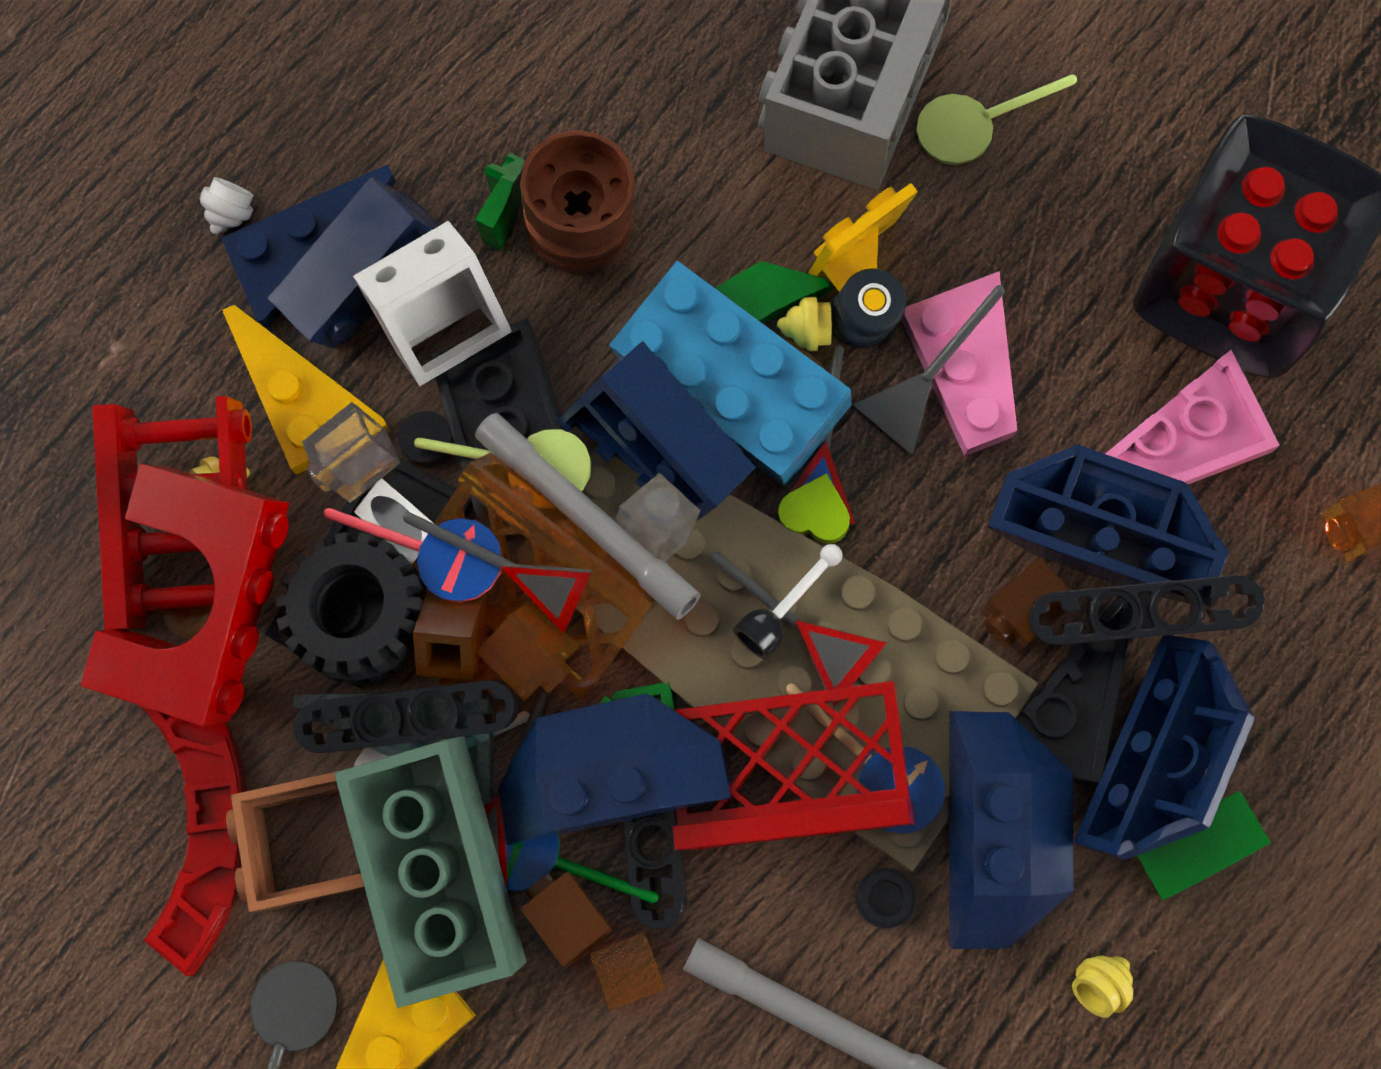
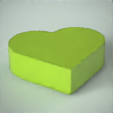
(816, 510)

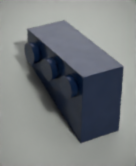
(321, 290)
(657, 428)

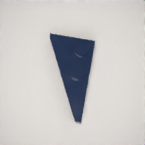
(274, 245)

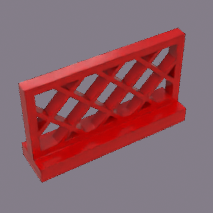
(806, 816)

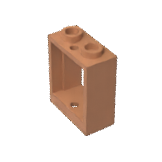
(248, 829)

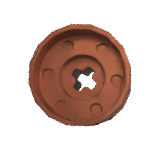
(576, 177)

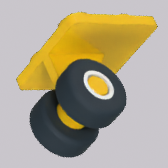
(868, 298)

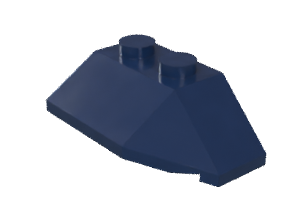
(1109, 520)
(1170, 753)
(609, 768)
(1005, 830)

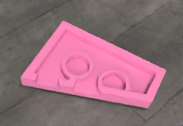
(977, 378)
(1203, 428)

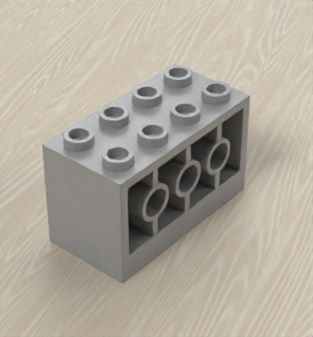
(849, 83)

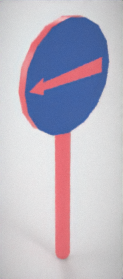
(442, 567)

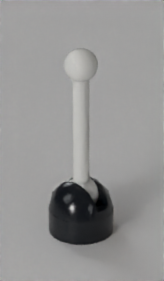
(762, 629)

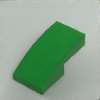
(1189, 860)

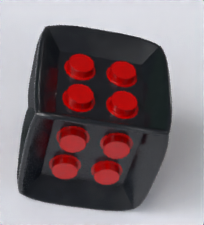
(1263, 247)

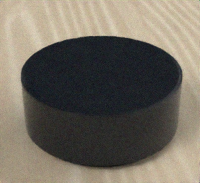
(428, 426)
(885, 898)

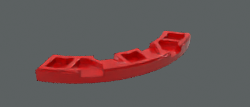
(207, 881)

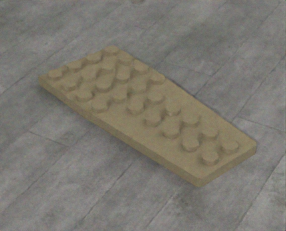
(707, 665)

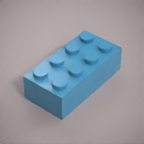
(740, 370)

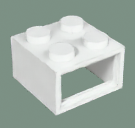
(427, 290)

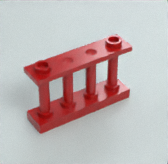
(124, 542)

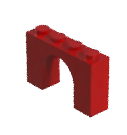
(239, 540)

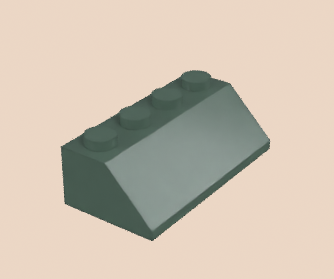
(430, 871)

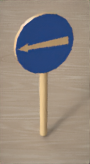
(924, 776)

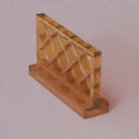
(551, 533)

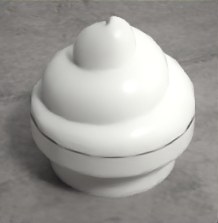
(225, 205)

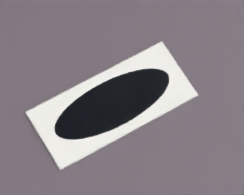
(386, 508)

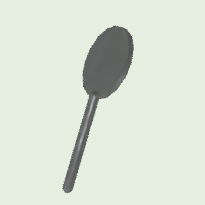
(293, 1008)

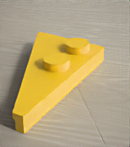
(290, 387)
(404, 1035)

